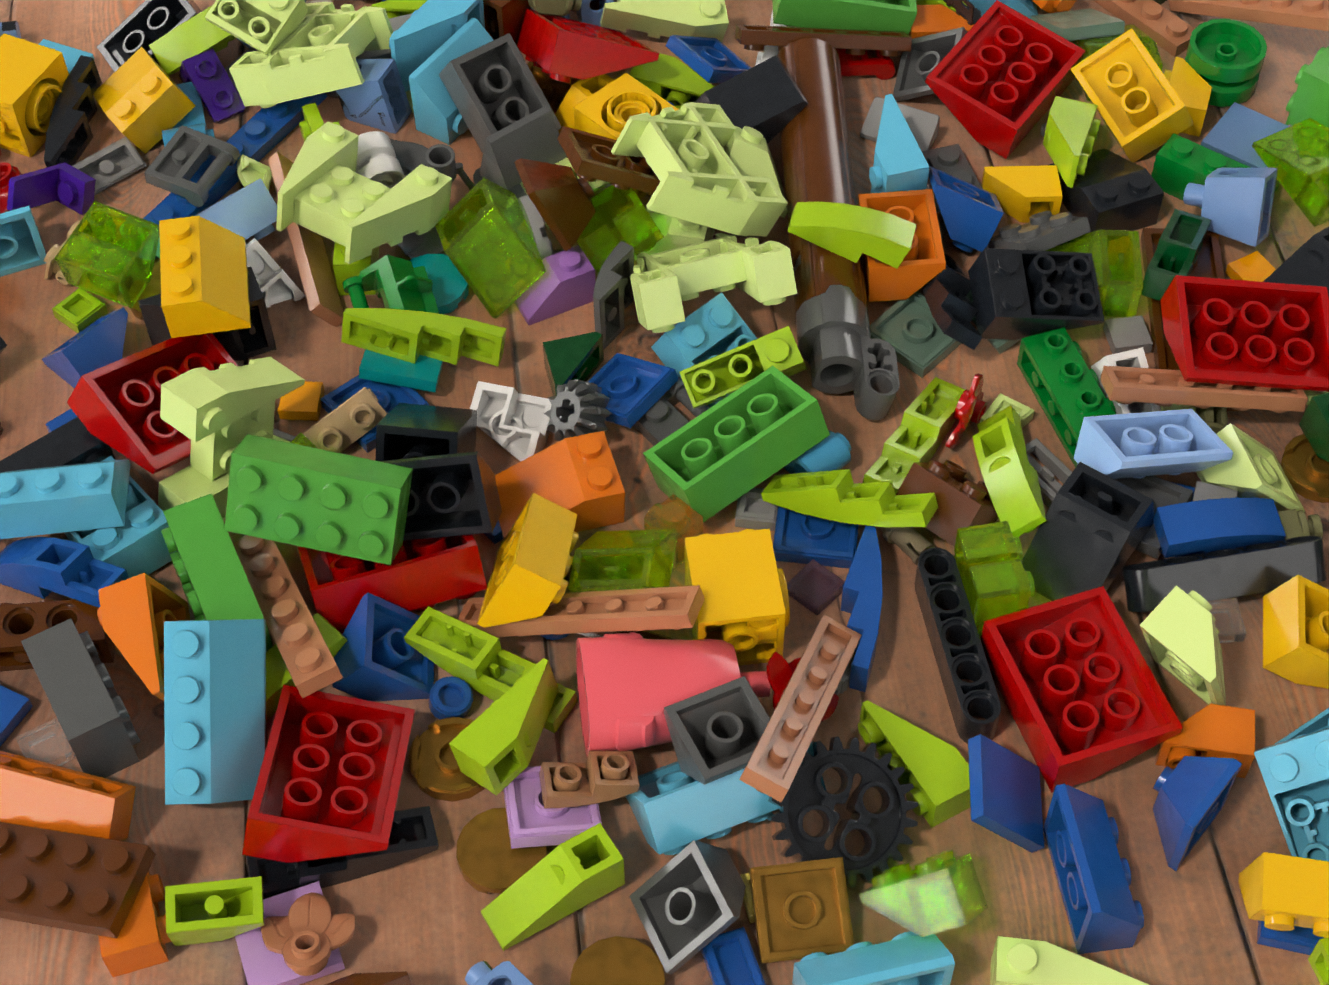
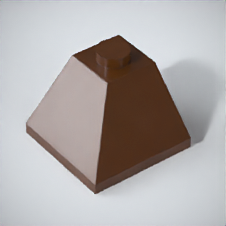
(558, 197)

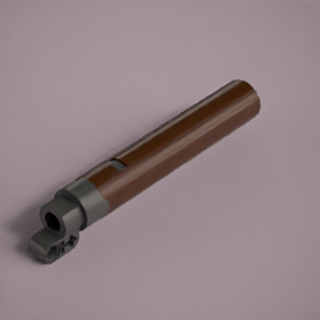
(830, 288)

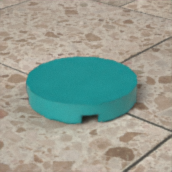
(448, 283)

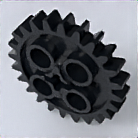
(880, 829)

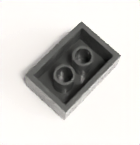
(493, 88)
(83, 699)

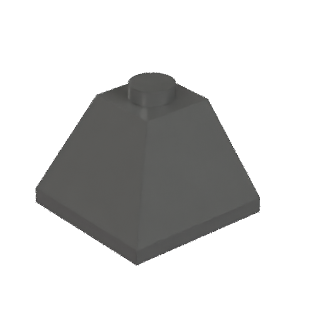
(921, 60)
(689, 902)

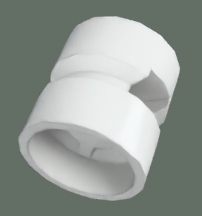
(378, 159)

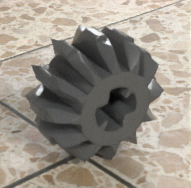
(577, 410)

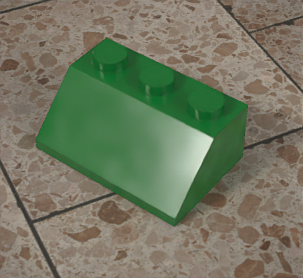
(1186, 162)

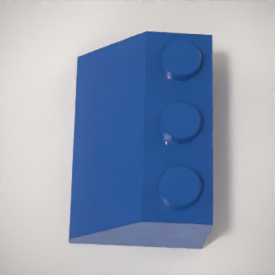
(1091, 873)

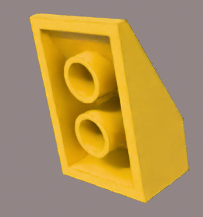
(1132, 95)
(142, 100)
(1297, 632)

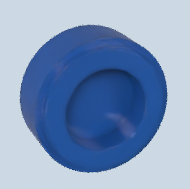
(450, 698)

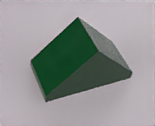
(572, 358)

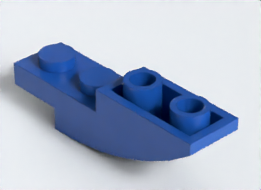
(56, 566)

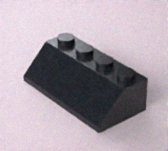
(450, 496)

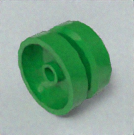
(1227, 58)

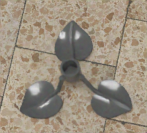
(443, 160)

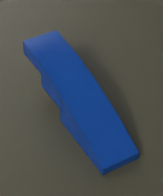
(863, 599)

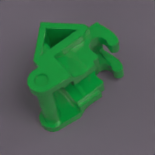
(396, 283)

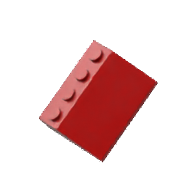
(578, 48)
(1004, 77)
(1248, 332)
(124, 399)
(417, 578)
(1077, 686)
(327, 778)

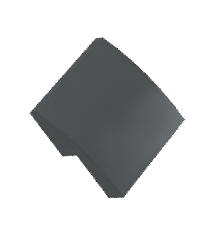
(613, 292)

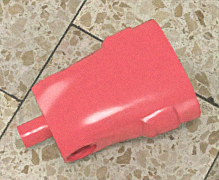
(631, 679)

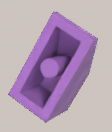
(563, 286)

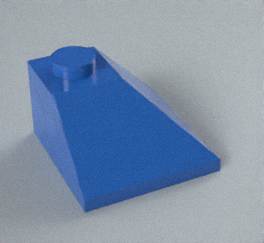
(966, 209)
(90, 348)
(376, 657)
(1190, 802)

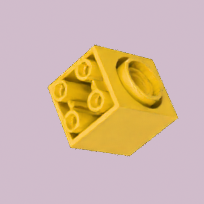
(28, 91)
(612, 105)
(741, 590)

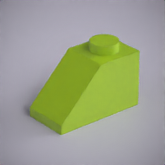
(213, 910)

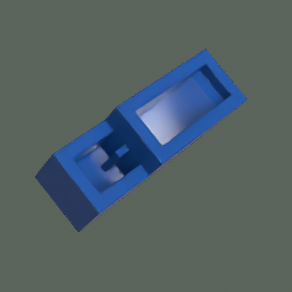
(1216, 525)

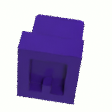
(212, 85)
(51, 184)

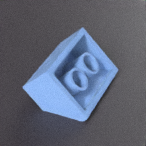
(244, 212)
(1149, 444)

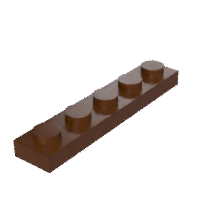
(854, 41)

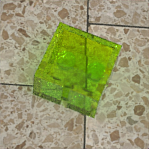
(617, 219)
(992, 571)

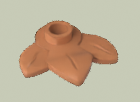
(308, 933)

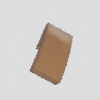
(600, 779)

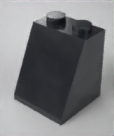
(425, 432)

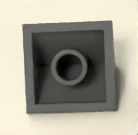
(528, 138)
(716, 730)

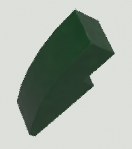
(1175, 252)

